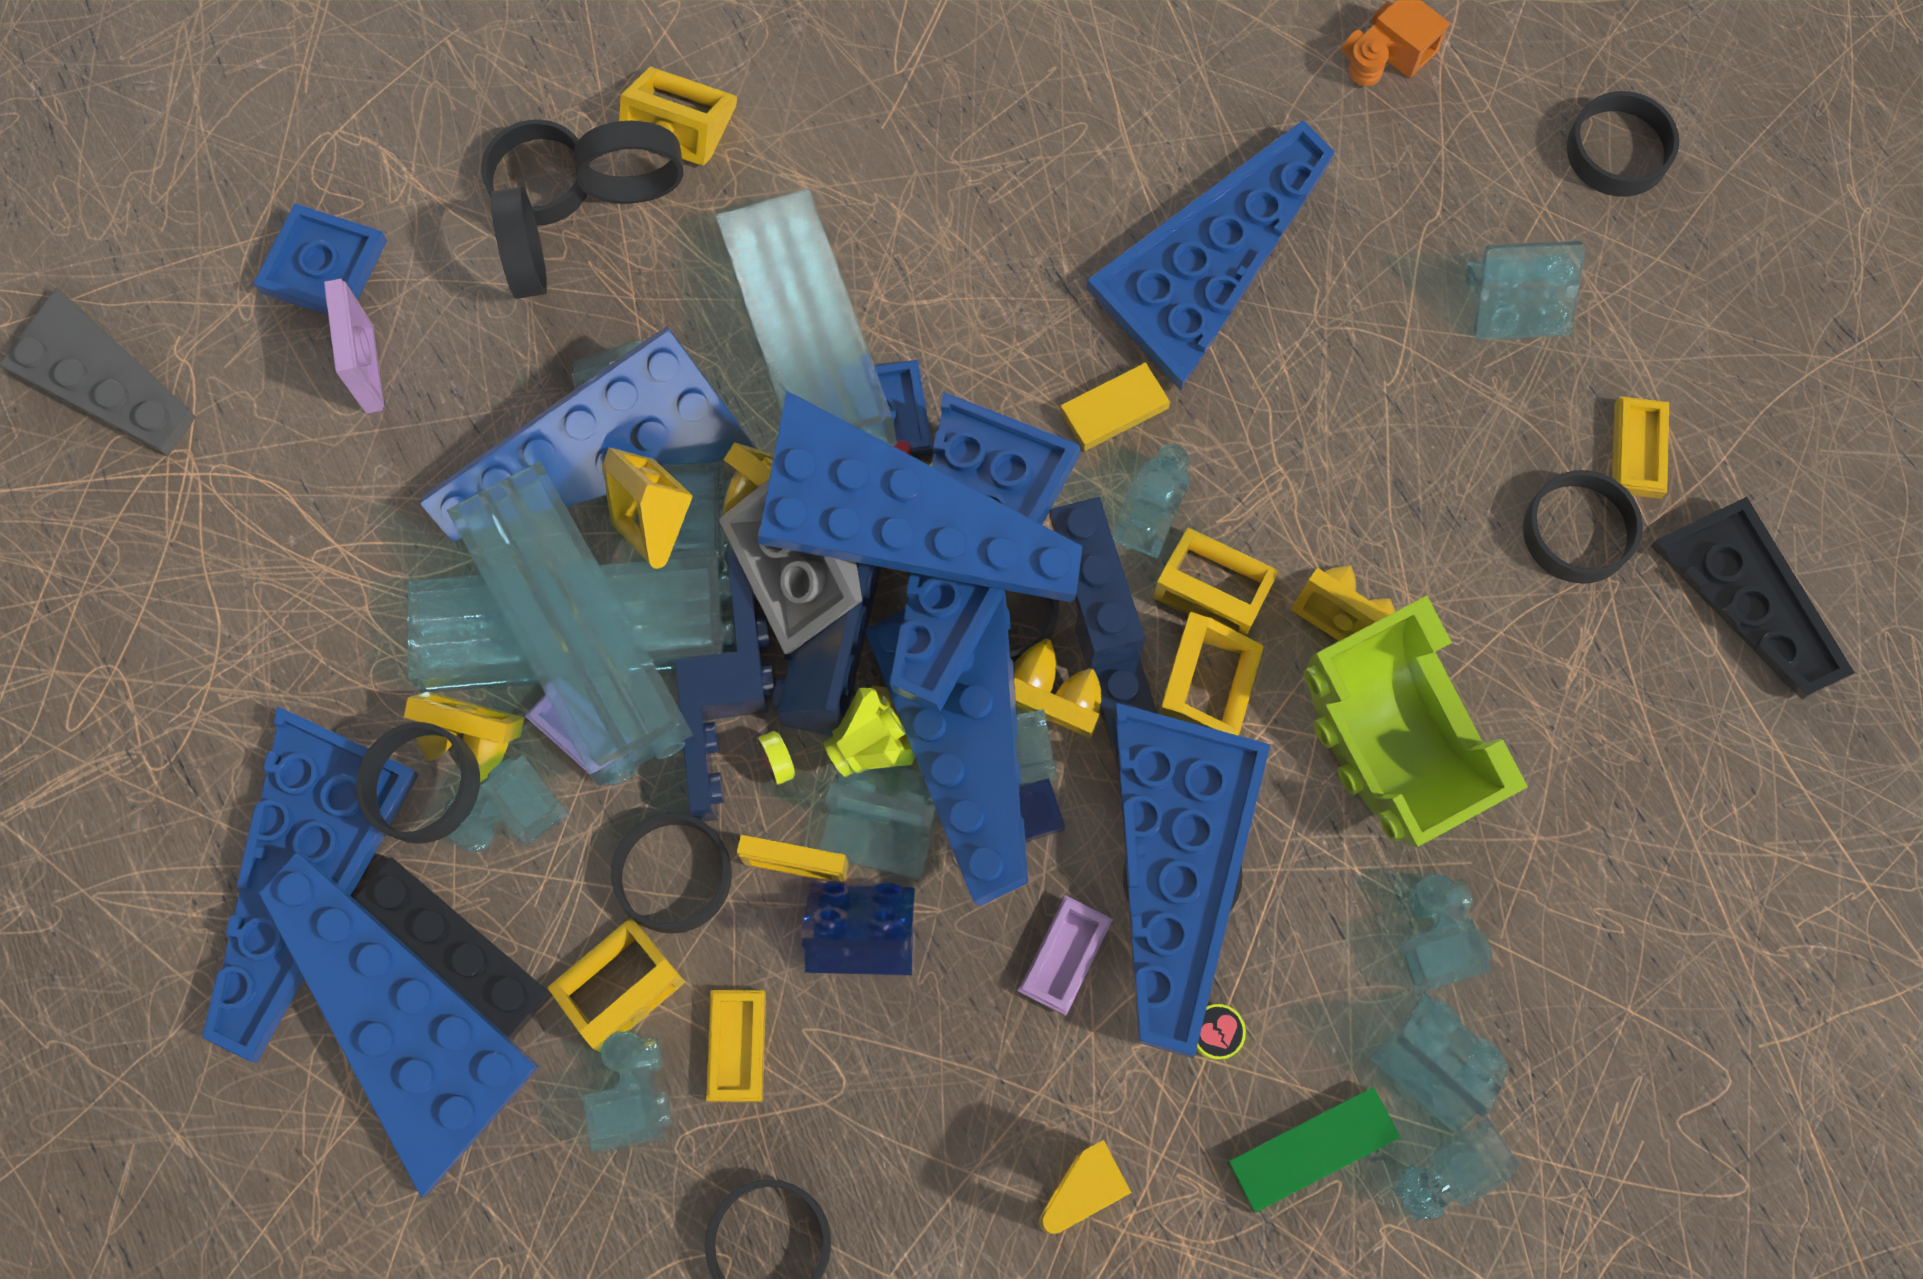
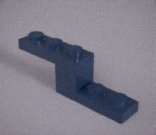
(1106, 613)
(723, 688)

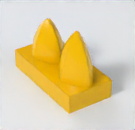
(752, 470)
(1335, 606)
(1074, 703)
(484, 728)

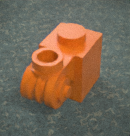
(1401, 34)

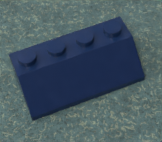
(826, 667)

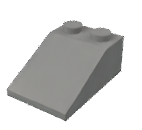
(795, 588)

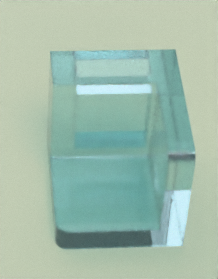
(1034, 748)

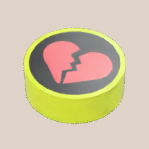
(776, 757)
(1221, 1032)

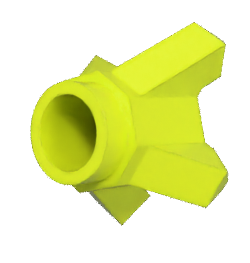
(869, 736)

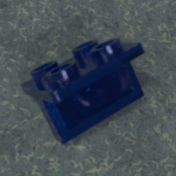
(859, 929)

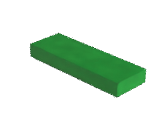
(1313, 1150)

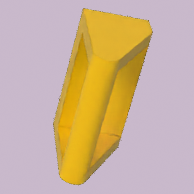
(695, 130)
(644, 488)
(1195, 596)
(1206, 630)
(634, 1003)
(1085, 1189)

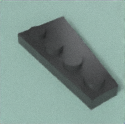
(90, 371)

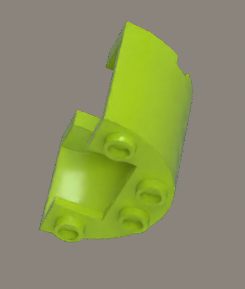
(1405, 729)

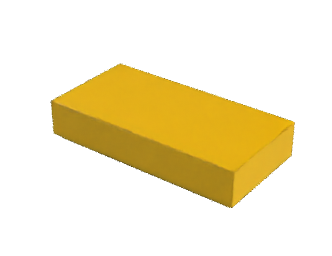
(1114, 407)
(1641, 446)
(792, 859)
(736, 1046)

